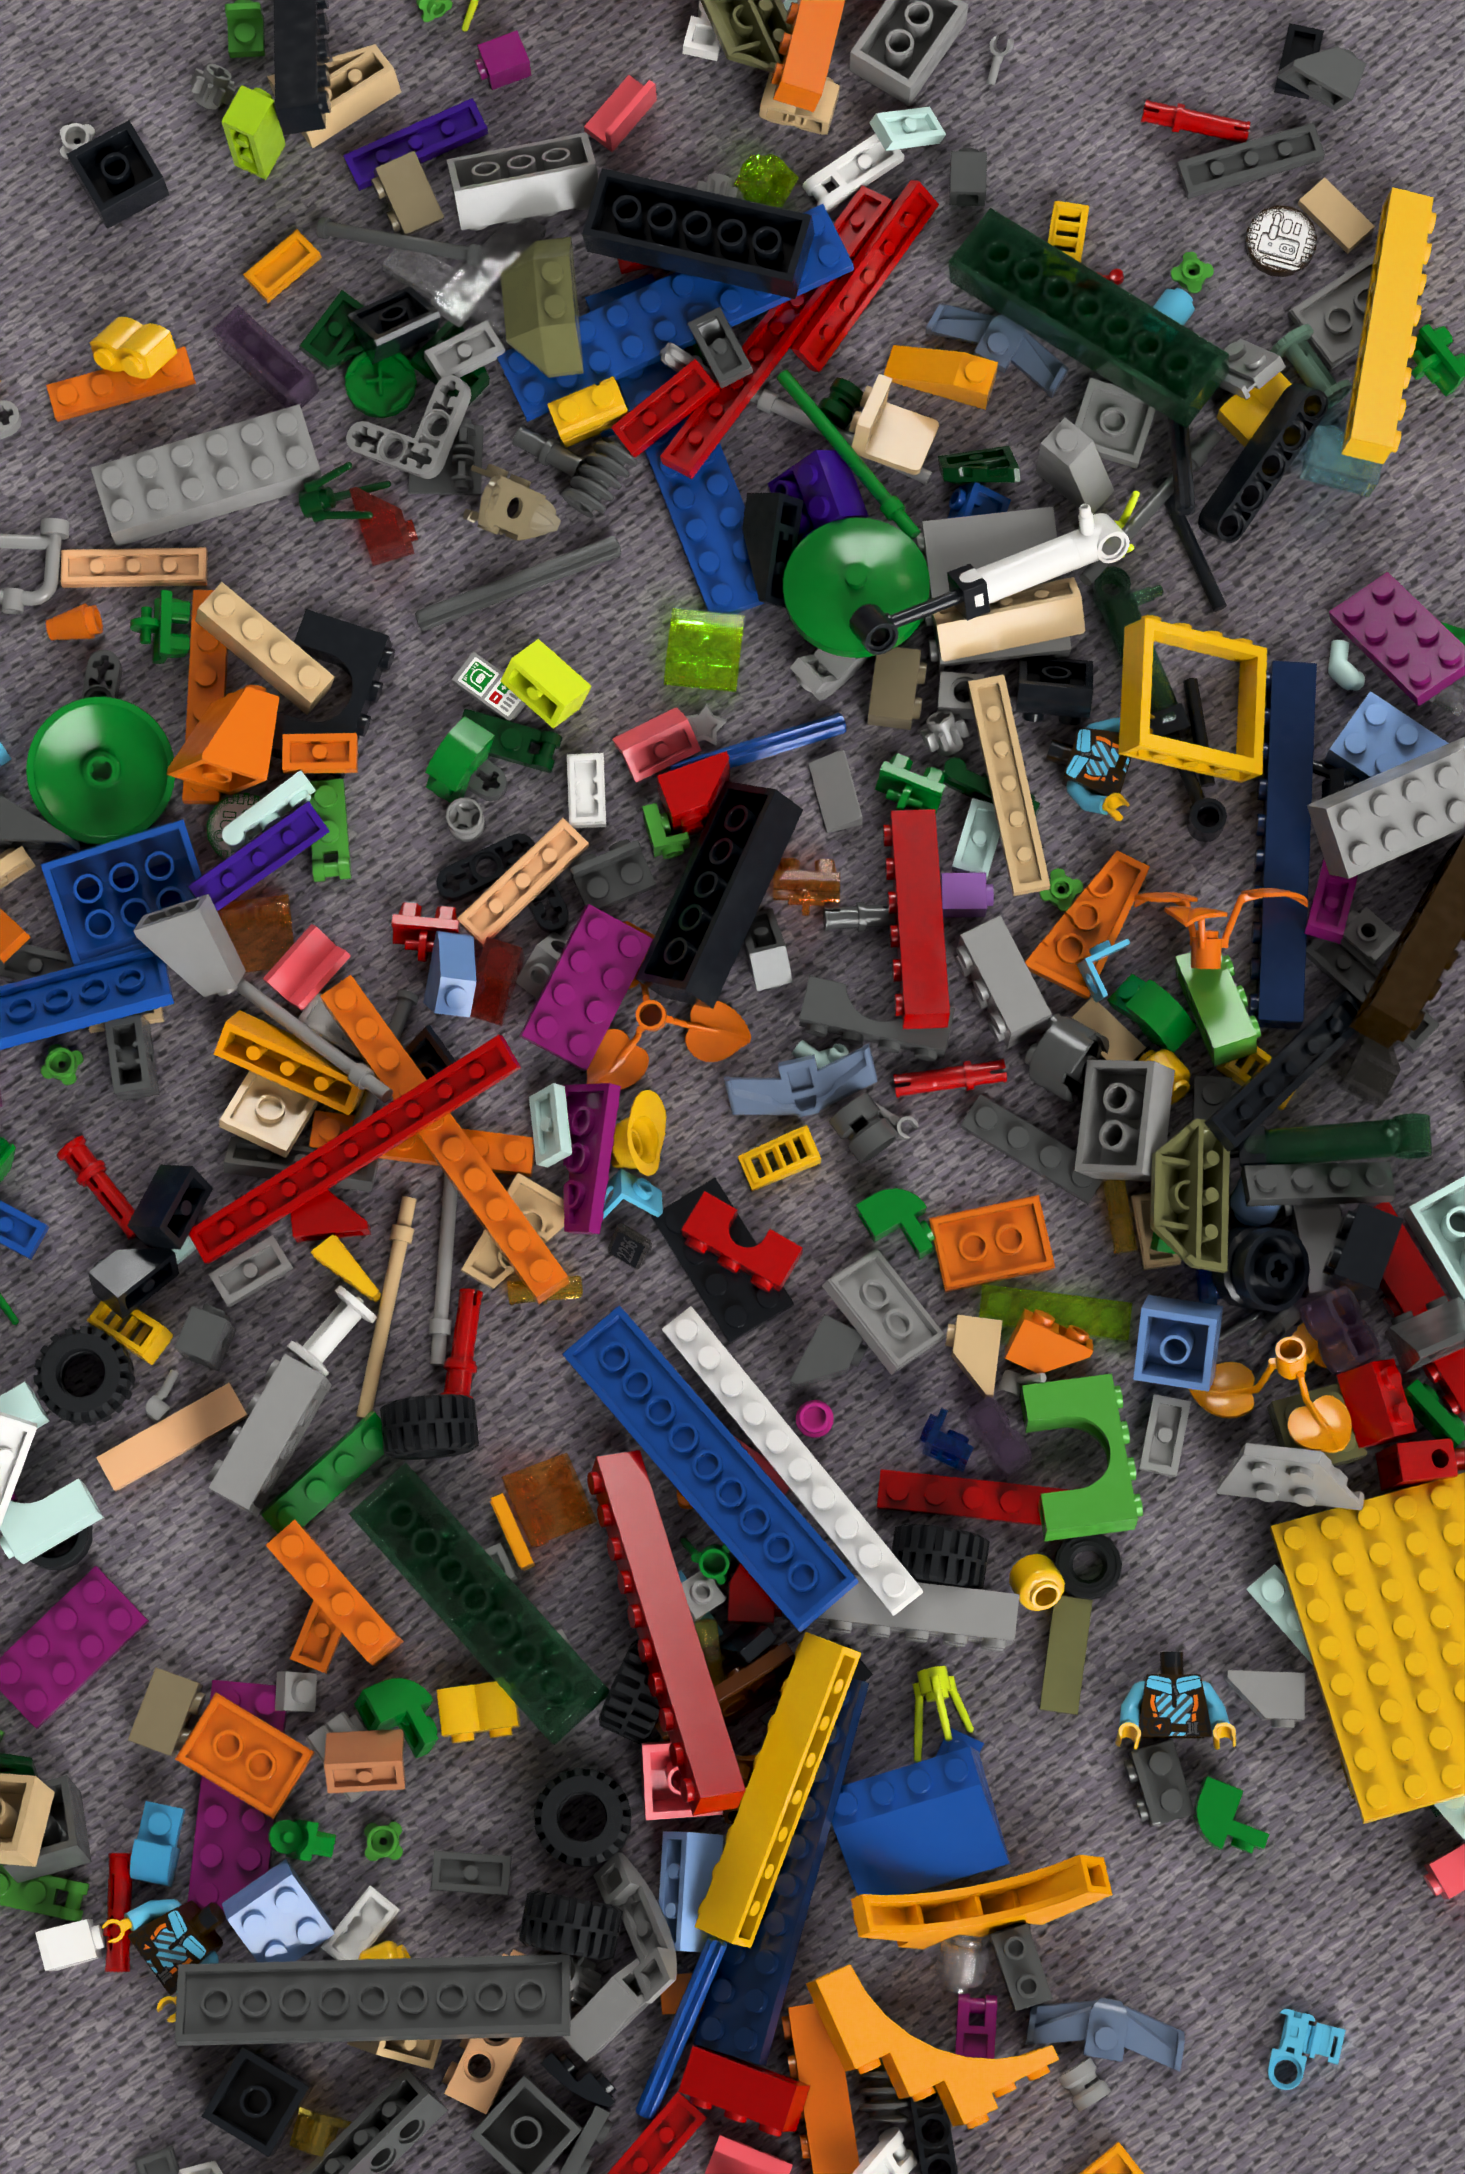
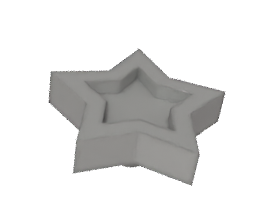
(706, 725)

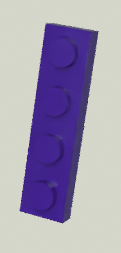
(427, 138)
(260, 856)

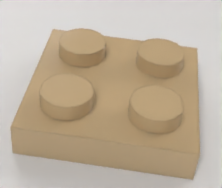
(267, 1114)

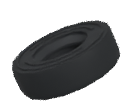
(1110, 1570)

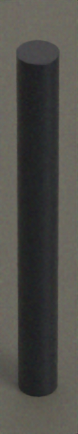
(1195, 554)

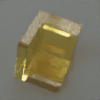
(316, 2130)

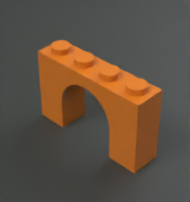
(334, 1593)

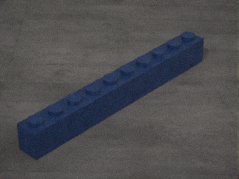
(1285, 845)

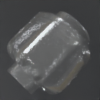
(962, 1963)

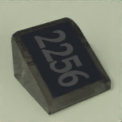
(629, 1246)

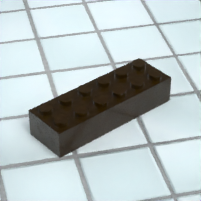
(1418, 956)

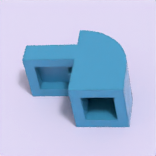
(155, 1849)

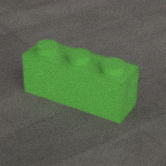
(1218, 1009)

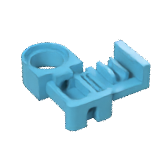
(1301, 2038)

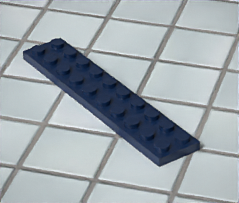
(753, 1981)

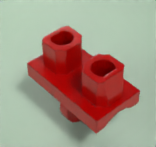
(419, 932)

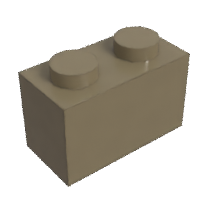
(407, 194)
(894, 688)
(167, 1712)

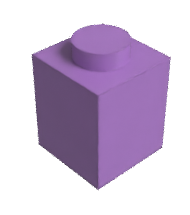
(965, 894)

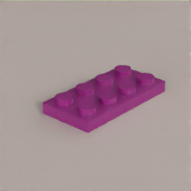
(1401, 638)
(586, 987)
(68, 1646)

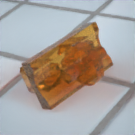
(806, 887)

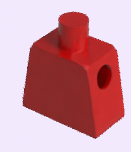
(1418, 1463)

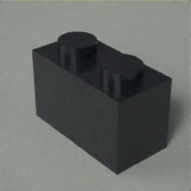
(170, 1206)

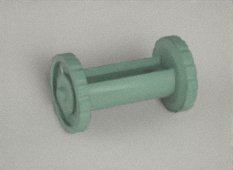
(1309, 366)

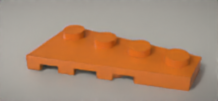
(1090, 920)

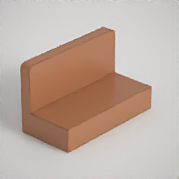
(364, 1761)

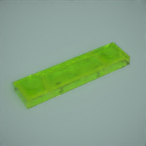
(1096, 1316)

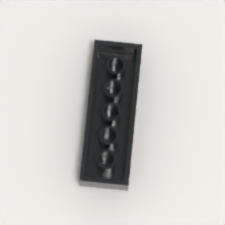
(698, 233)
(719, 894)

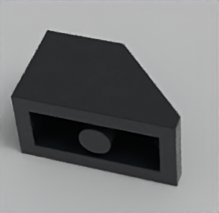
(132, 1277)

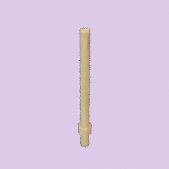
(401, 1235)

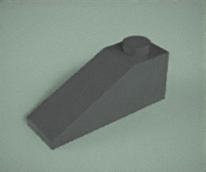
(24, 829)

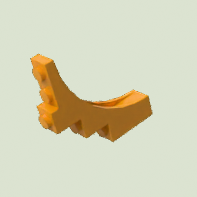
(985, 1908)
(865, 2034)

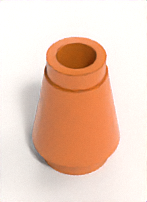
(77, 623)

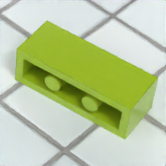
(253, 131)

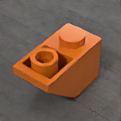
(1045, 1345)

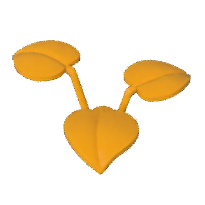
(1316, 1426)

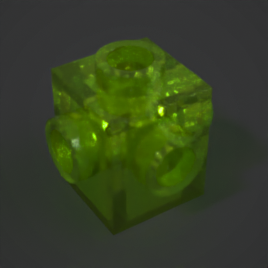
(766, 180)

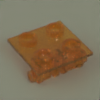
(259, 930)
(549, 1499)

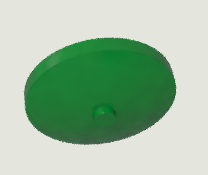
(849, 567)
(100, 769)

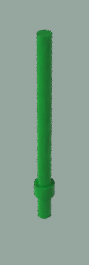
(891, 505)

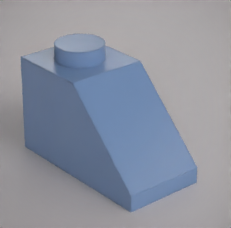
(451, 975)

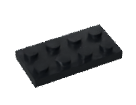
(729, 1296)

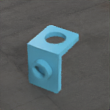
(1089, 971)
(634, 1190)

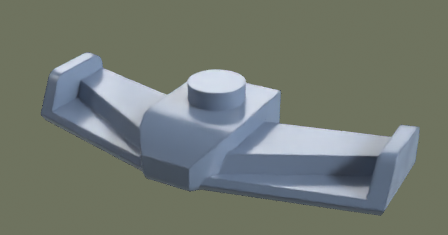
(1000, 341)
(802, 1086)
(1106, 2029)

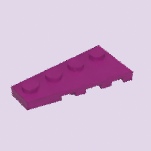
(592, 1129)

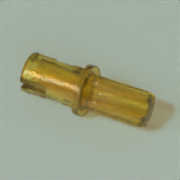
(1119, 1216)
(520, 1294)
(710, 1643)

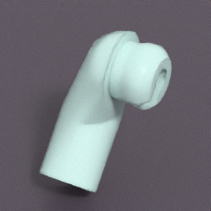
(822, 1057)

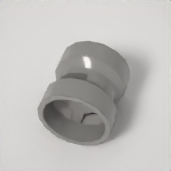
(462, 812)
(1080, 2075)

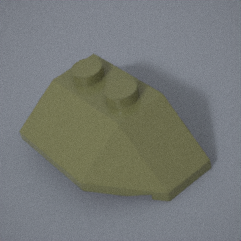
(749, 30)
(543, 307)
(1192, 1197)

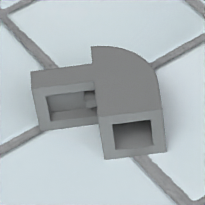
(825, 672)

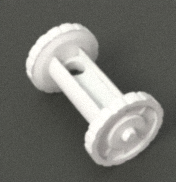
(332, 1331)

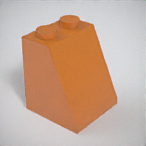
(230, 742)

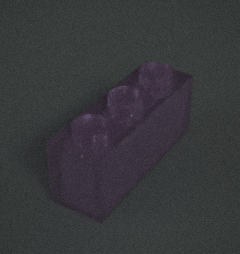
(265, 359)

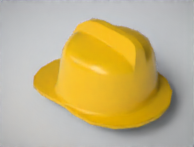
(640, 1135)

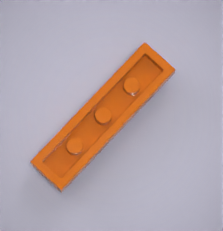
(109, 388)

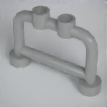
(51, 533)

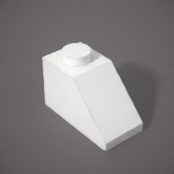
(70, 1944)

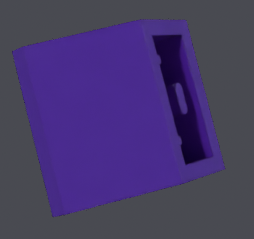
(826, 488)

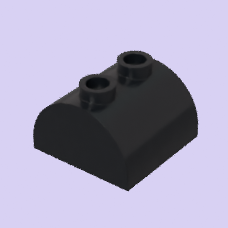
(1055, 689)

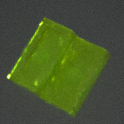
(704, 650)

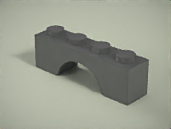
(830, 1010)

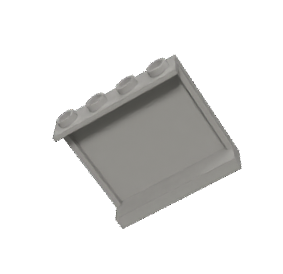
(979, 542)

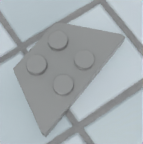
(1288, 1476)

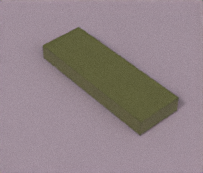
(1066, 1655)

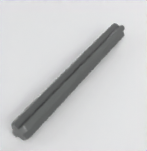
(518, 583)

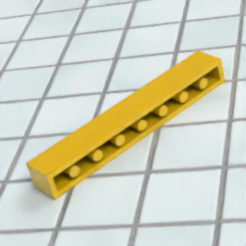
(1388, 326)
(777, 1790)

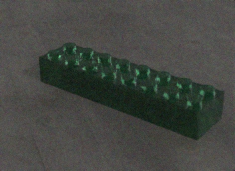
(1089, 317)
(480, 1604)

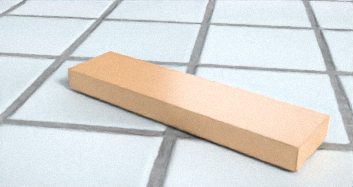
(134, 567)
(523, 882)
(172, 1437)

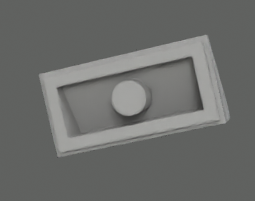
(835, 792)

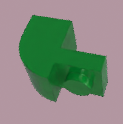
(457, 759)
(1154, 1011)
(894, 1210)
(402, 1705)
(1214, 1817)

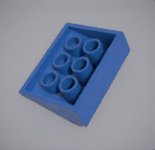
(112, 885)
(919, 1826)

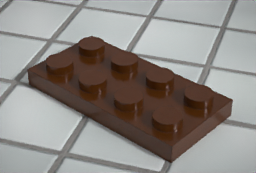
(751, 1685)

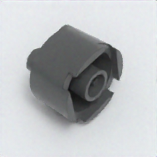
(1062, 1056)

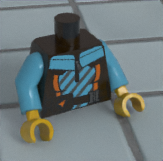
(1094, 767)
(1173, 1707)
(170, 1936)

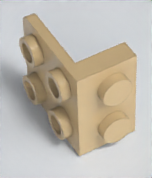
(891, 432)

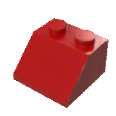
(692, 791)
(1377, 1403)

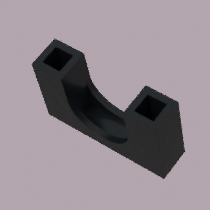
(360, 654)

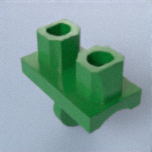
(1437, 360)
(166, 611)
(908, 787)
(300, 1839)

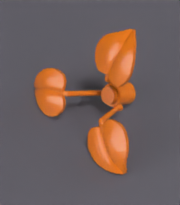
(1205, 943)
(710, 1038)

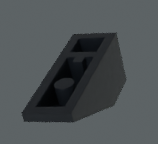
(771, 536)

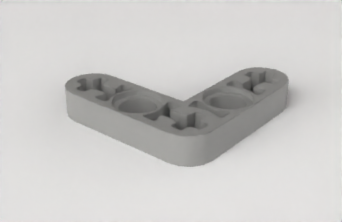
(424, 442)

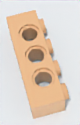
(482, 2091)

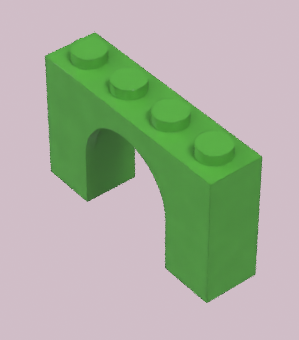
(1092, 1407)

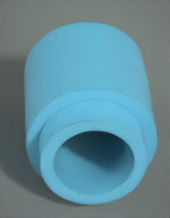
(1176, 305)

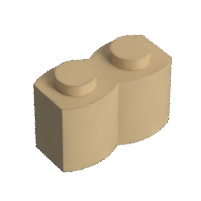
(789, 115)

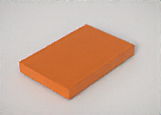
(992, 1243)
(245, 1755)

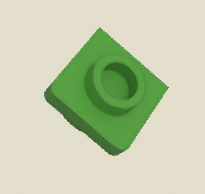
(245, 29)
(657, 829)

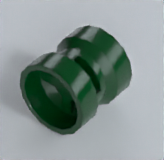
(841, 402)

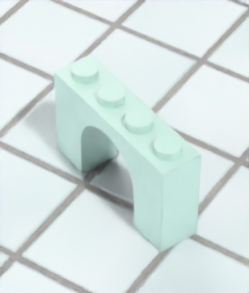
(40, 1525)

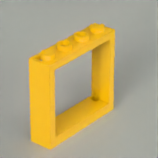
(1136, 701)

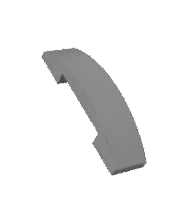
(644, 1922)

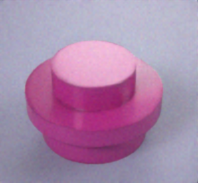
(814, 1418)

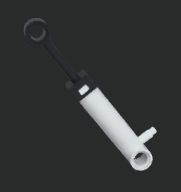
(976, 588)

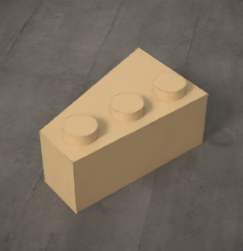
(359, 84)

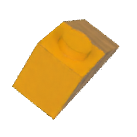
(943, 373)

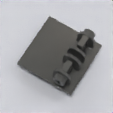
(456, 474)

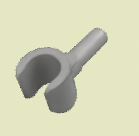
(997, 58)
(896, 1121)
(1013, 1381)
(155, 1406)

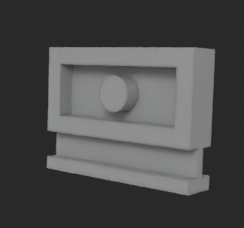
(1249, 367)

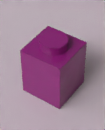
(503, 60)

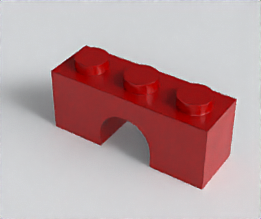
(767, 1262)

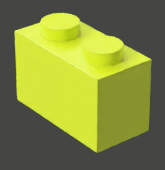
(545, 683)

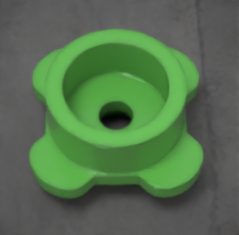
(433, 8)
(1192, 283)
(1061, 900)
(56, 1055)
(375, 1849)

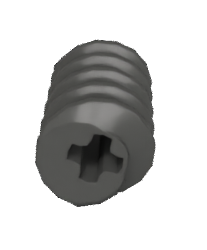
(598, 476)
(882, 2096)

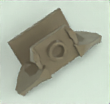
(535, 513)

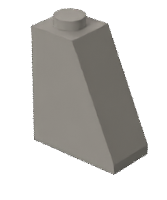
(1074, 467)
(194, 945)
(607, 2013)

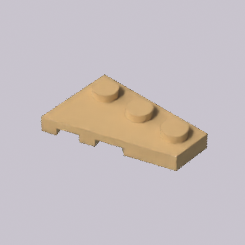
(544, 1213)

